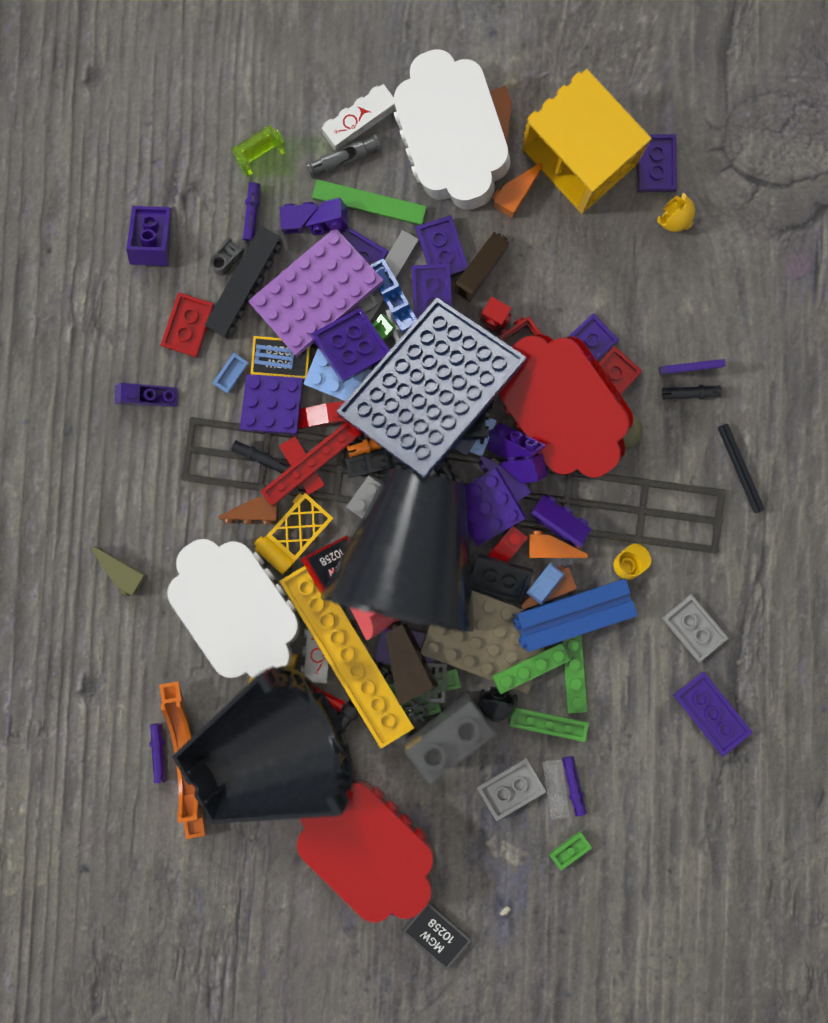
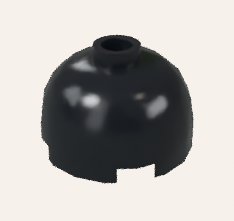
(496, 705)

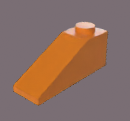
(513, 193)
(550, 547)

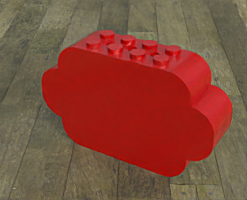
(568, 405)
(370, 855)

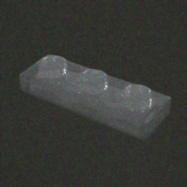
(556, 789)

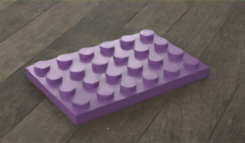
(315, 291)

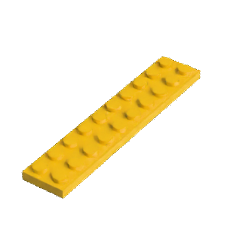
(348, 659)

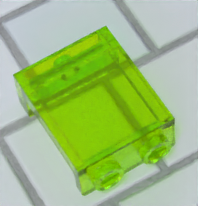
(256, 146)

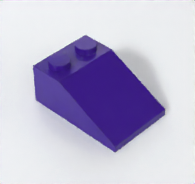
(149, 236)

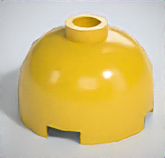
(678, 214)

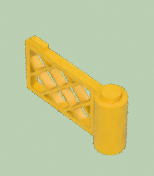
(274, 551)

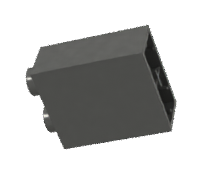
(448, 737)

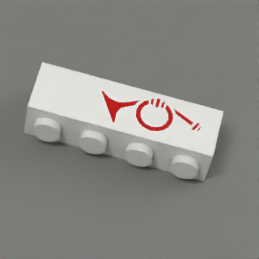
(359, 117)

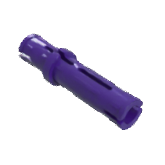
(253, 189)
(157, 752)
(576, 793)

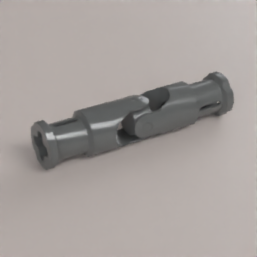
(332, 160)

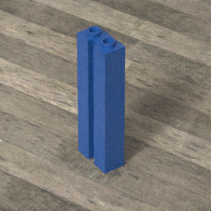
(574, 615)

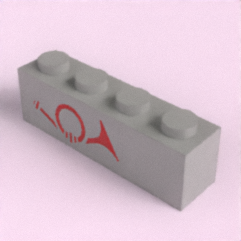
(316, 664)

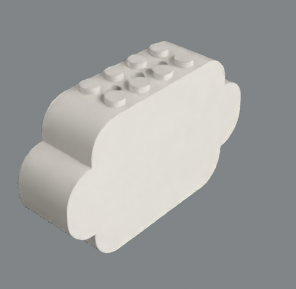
(451, 129)
(233, 608)

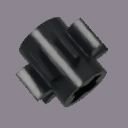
(420, 715)

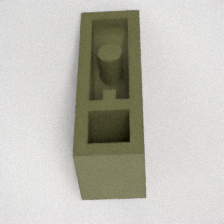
(121, 573)

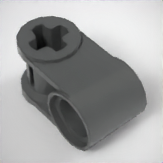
(229, 254)

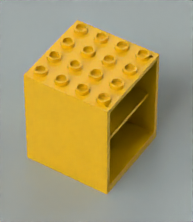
(584, 140)

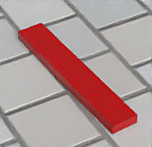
(310, 463)

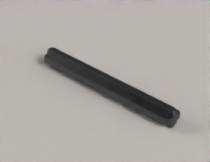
(741, 468)

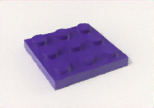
(350, 344)
(271, 404)
(491, 507)

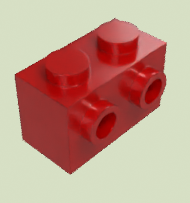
(496, 315)

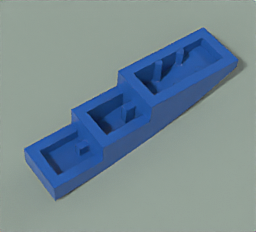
(394, 297)

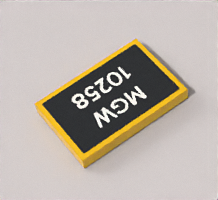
(300, 364)

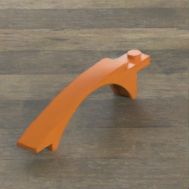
(176, 717)

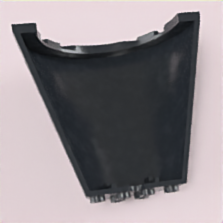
(410, 554)
(270, 754)

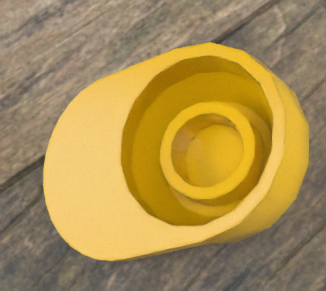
(632, 562)

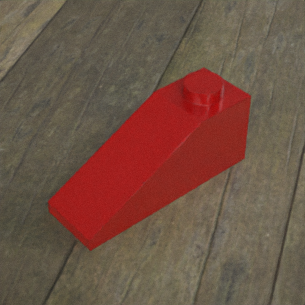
(320, 415)
(508, 544)

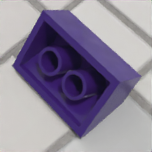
(560, 521)

